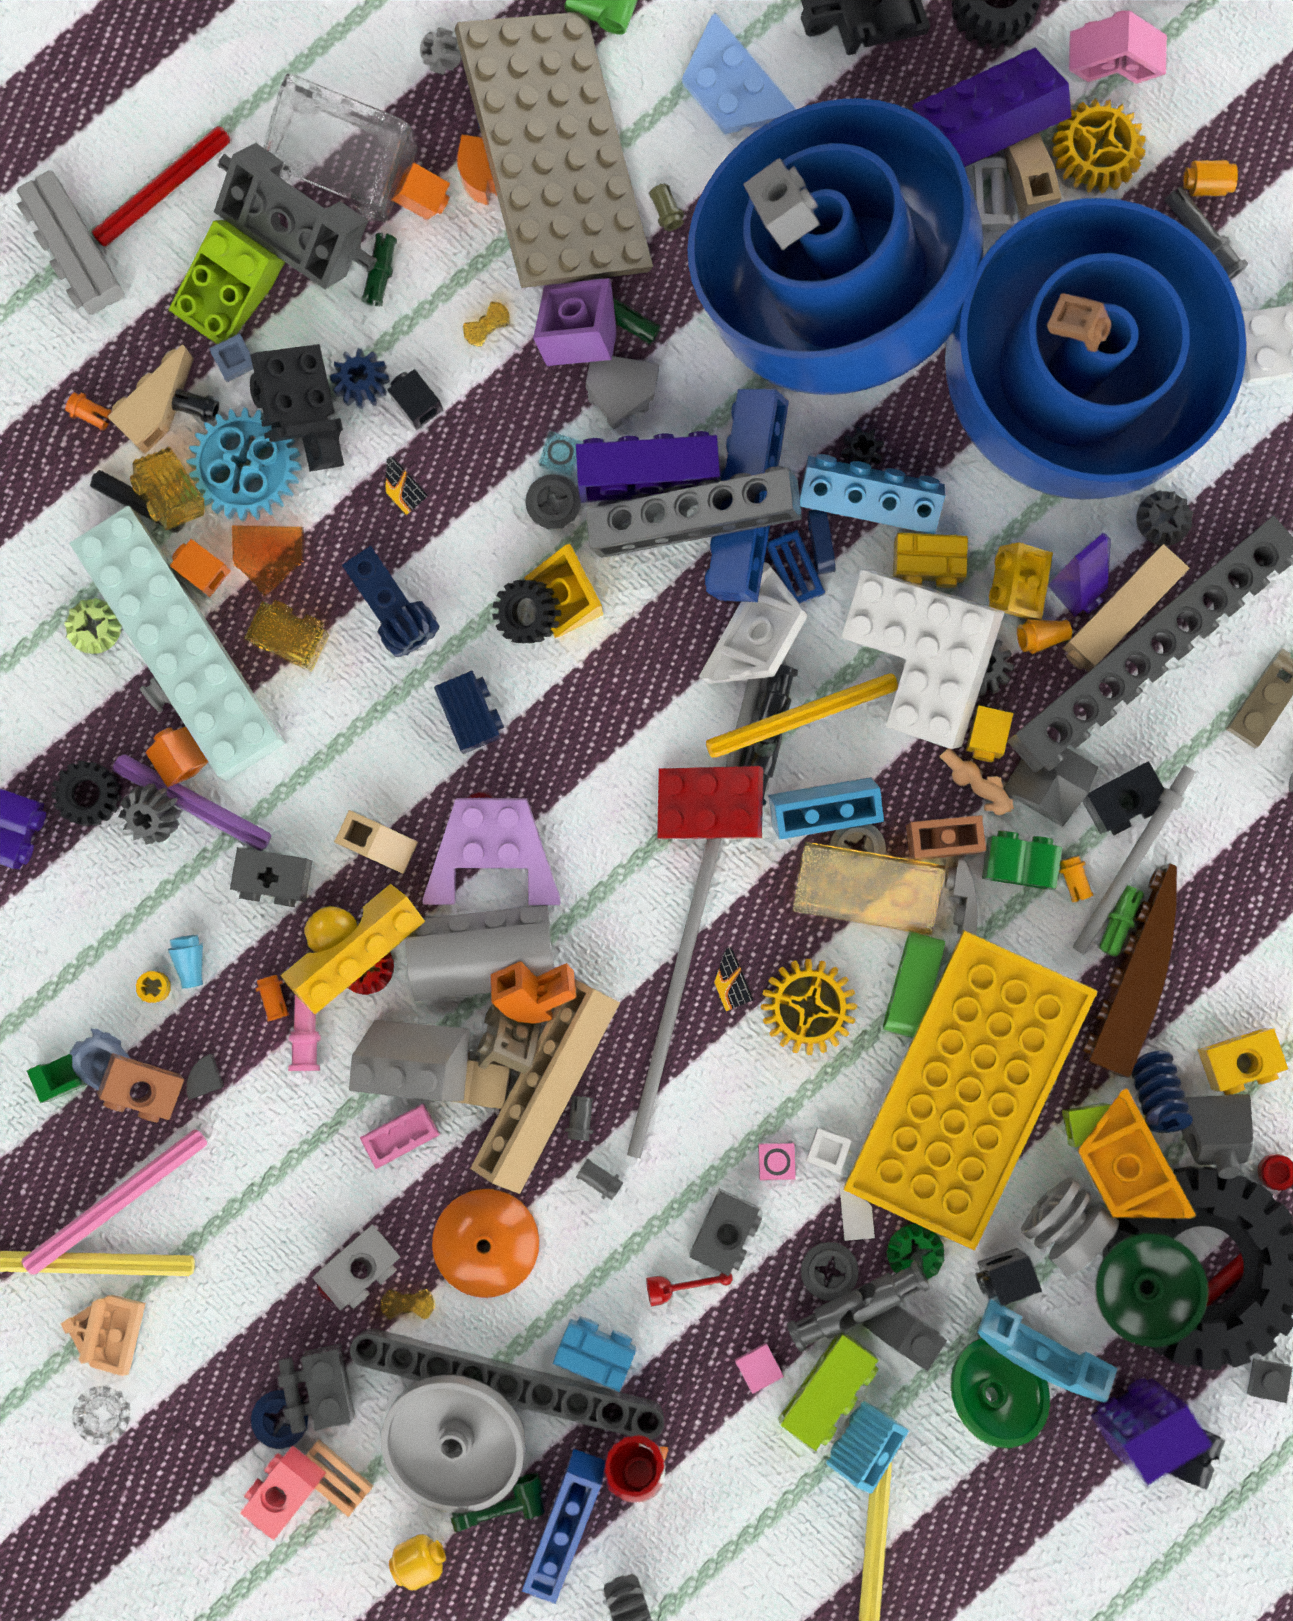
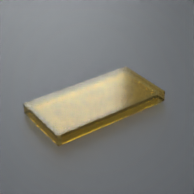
(868, 888)

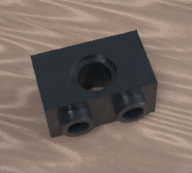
(1104, 803)
(1007, 1277)

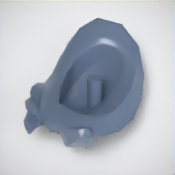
(92, 1056)

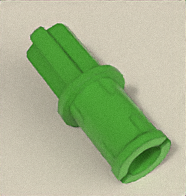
(1121, 921)

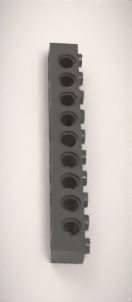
(1269, 541)

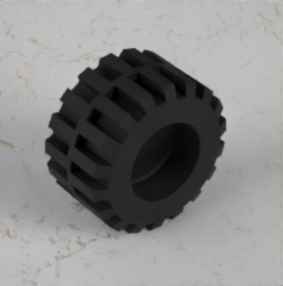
(994, 24)

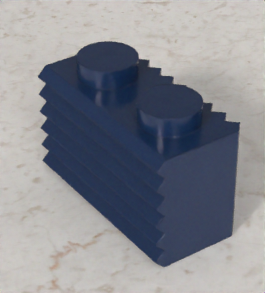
(468, 711)

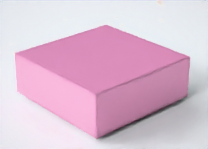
(759, 1368)

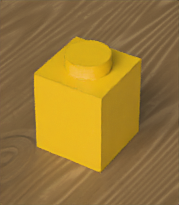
(989, 733)

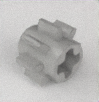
(440, 51)

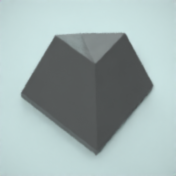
(1056, 791)

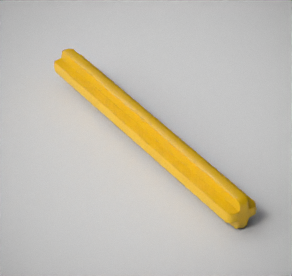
(801, 715)

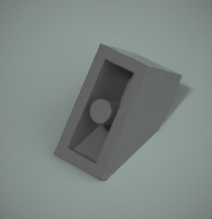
(907, 1335)

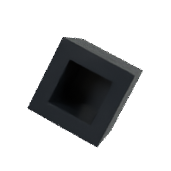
(414, 398)

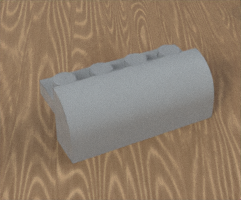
(461, 951)

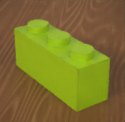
(829, 1391)

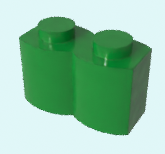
(1022, 861)

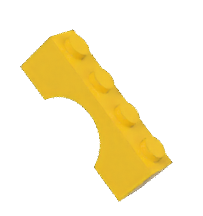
(325, 974)

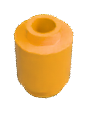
(1210, 178)

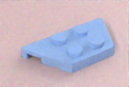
(731, 82)

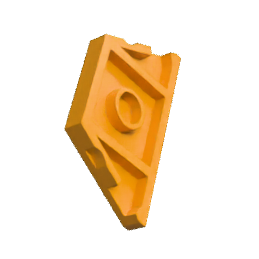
(1131, 1167)

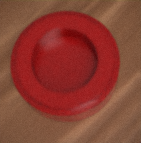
(1276, 1172)

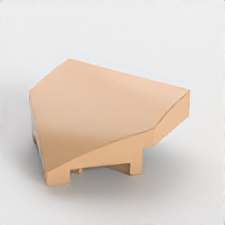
(107, 1333)

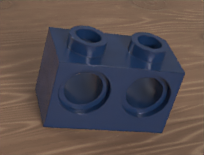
(375, 583)

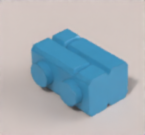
(595, 1353)

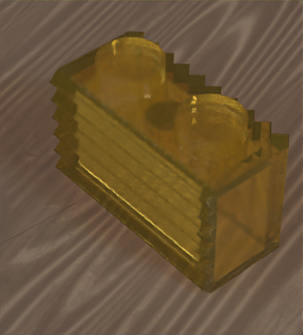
(167, 489)
(286, 635)

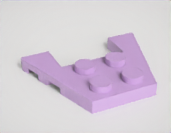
(491, 836)

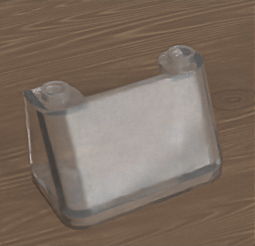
(340, 145)

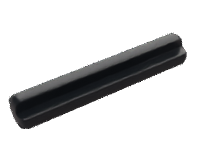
(123, 494)

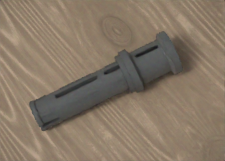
(1199, 225)

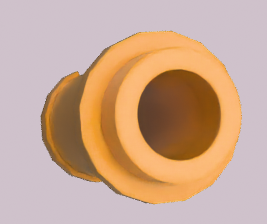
(1076, 878)

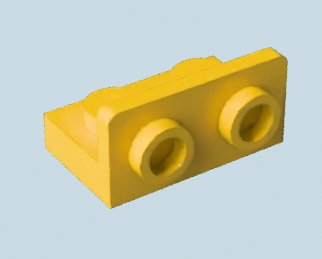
(1020, 580)

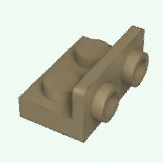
(508, 1041)

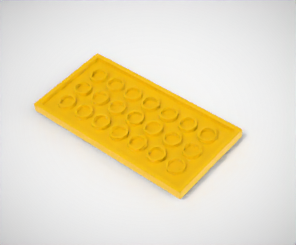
(969, 1089)

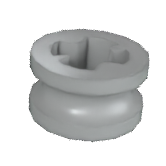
(155, 695)

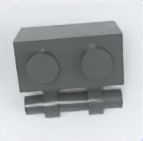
(326, 1386)

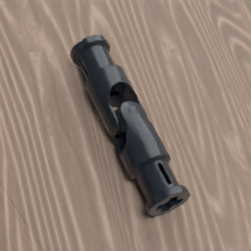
(770, 704)

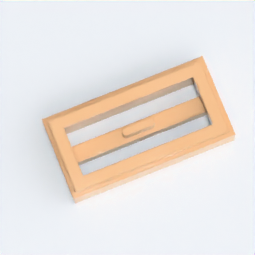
(329, 1493)

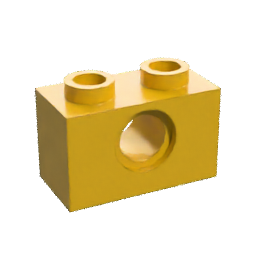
(1221, 1061)

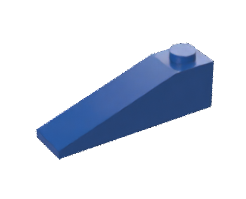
(565, 1526)

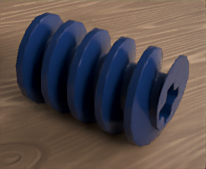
(1160, 1093)

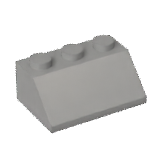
(411, 1061)

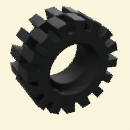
(544, 611)
(71, 779)

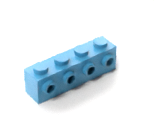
(872, 494)

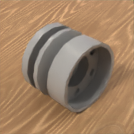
(1076, 1232)

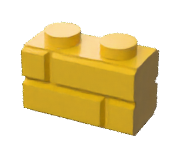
(930, 558)

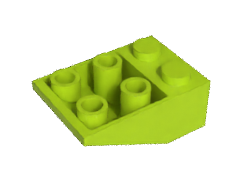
(225, 282)

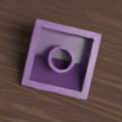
(576, 322)

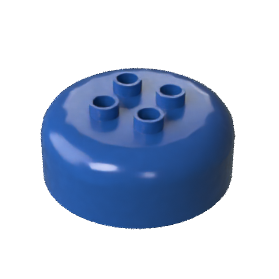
(866, 285)
(1111, 416)

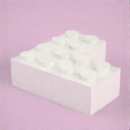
(944, 649)

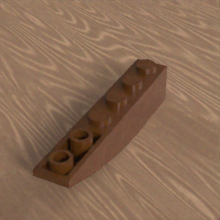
(1137, 982)

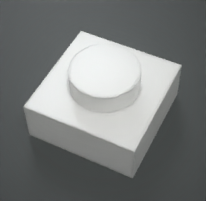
(828, 1150)

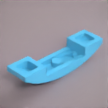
(1044, 1357)

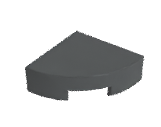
(204, 1078)

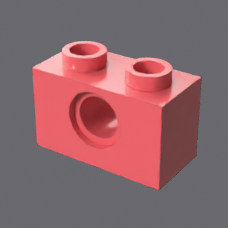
(272, 1509)

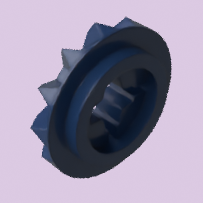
(264, 1425)

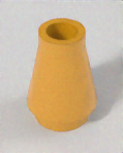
(1042, 634)

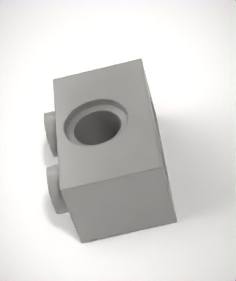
(782, 203)
(337, 1278)

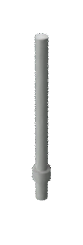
(1170, 800)

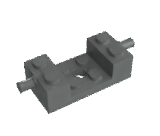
(317, 240)

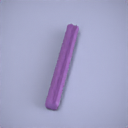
(195, 804)

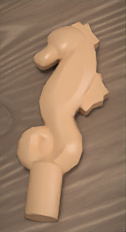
(990, 789)

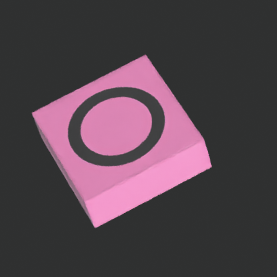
(776, 1161)

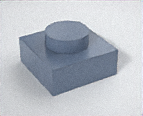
(232, 357)

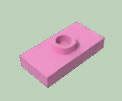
(399, 1136)

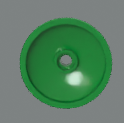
(1017, 1401)

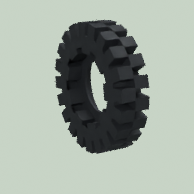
(1264, 1298)

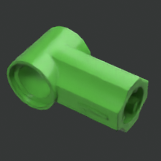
(610, 14)

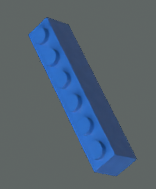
(751, 449)

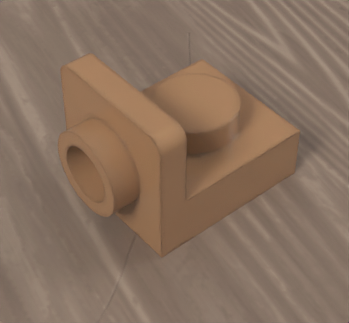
(1080, 320)

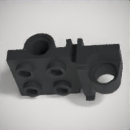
(865, 20)
(297, 401)

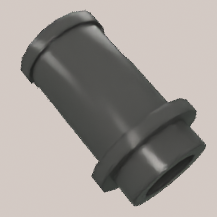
(580, 1118)
(600, 1179)

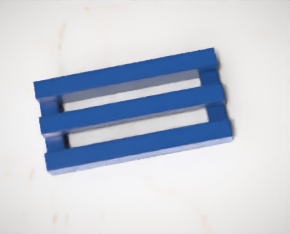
(782, 542)

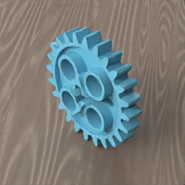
(213, 458)

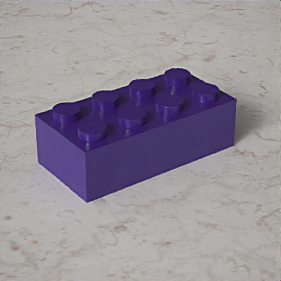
(999, 106)
(644, 466)
(1150, 1430)

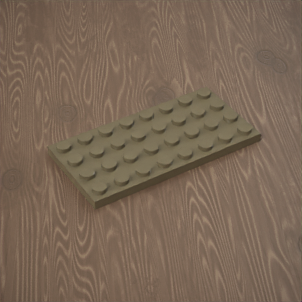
(553, 148)

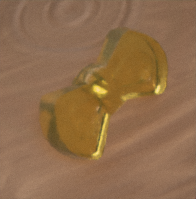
(496, 317)
(420, 1303)

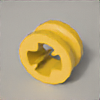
(152, 997)

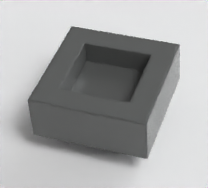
(1269, 1380)

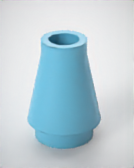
(187, 959)

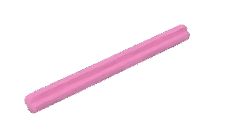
(114, 1202)

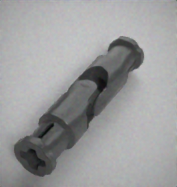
(837, 1317)

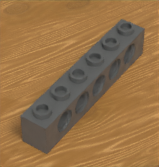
(778, 507)

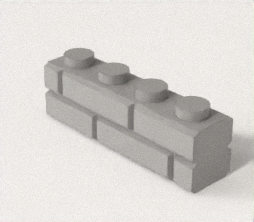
(70, 243)

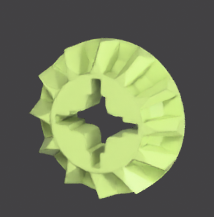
(107, 631)

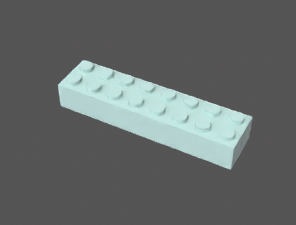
(177, 643)

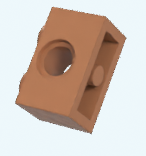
(945, 838)
(124, 1072)

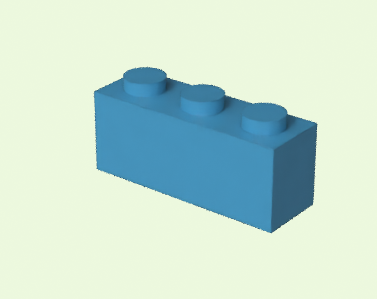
(826, 808)

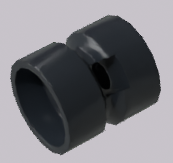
(1199, 1470)

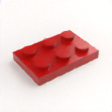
(710, 803)

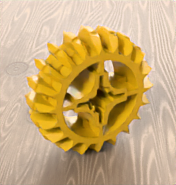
(1078, 131)
(837, 1015)

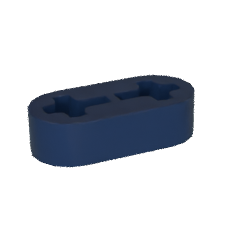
(821, 542)

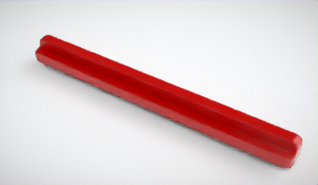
(161, 186)

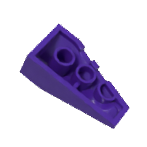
(1084, 577)

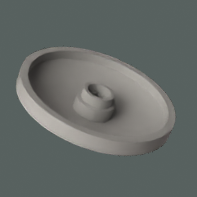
(453, 1444)

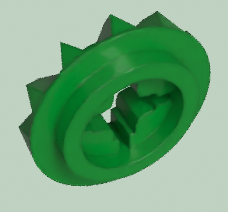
(926, 1239)

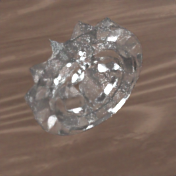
(88, 1424)

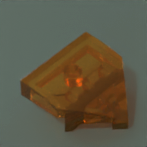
(267, 553)

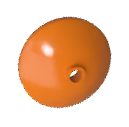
(500, 1221)

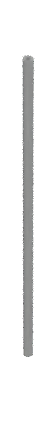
(685, 951)

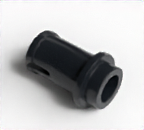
(196, 405)

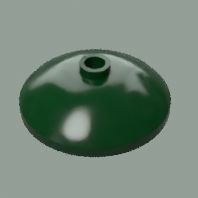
(1172, 1304)

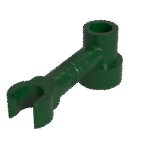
(526, 1499)

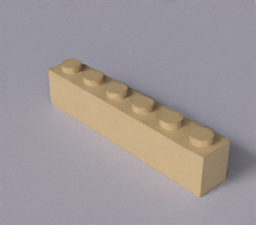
(545, 1089)

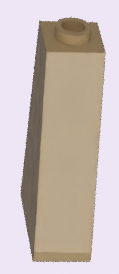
(1125, 608)

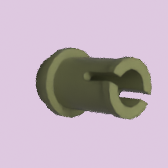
(669, 215)

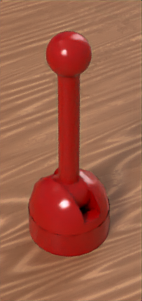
(661, 1290)

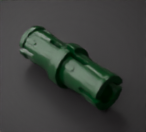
(378, 276)

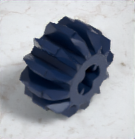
(357, 367)
(408, 629)

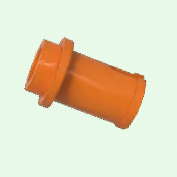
(87, 410)
(272, 997)

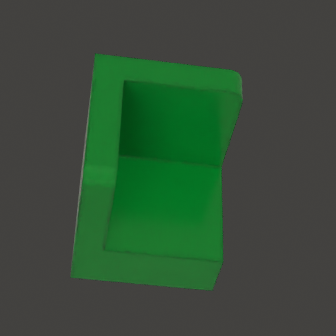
(54, 1079)

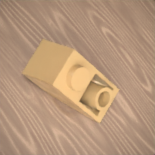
(376, 841)

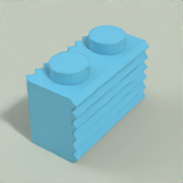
(867, 1447)

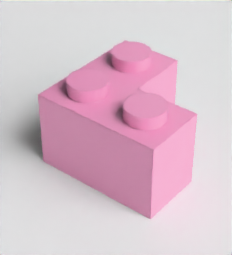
(1120, 46)

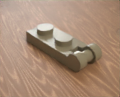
(1264, 702)

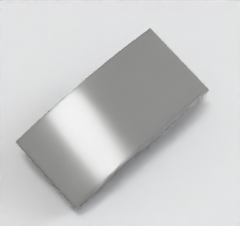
(962, 886)

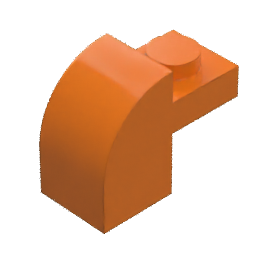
(475, 169)
(529, 997)

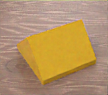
(572, 588)

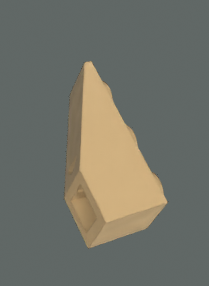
(1032, 175)
(148, 410)

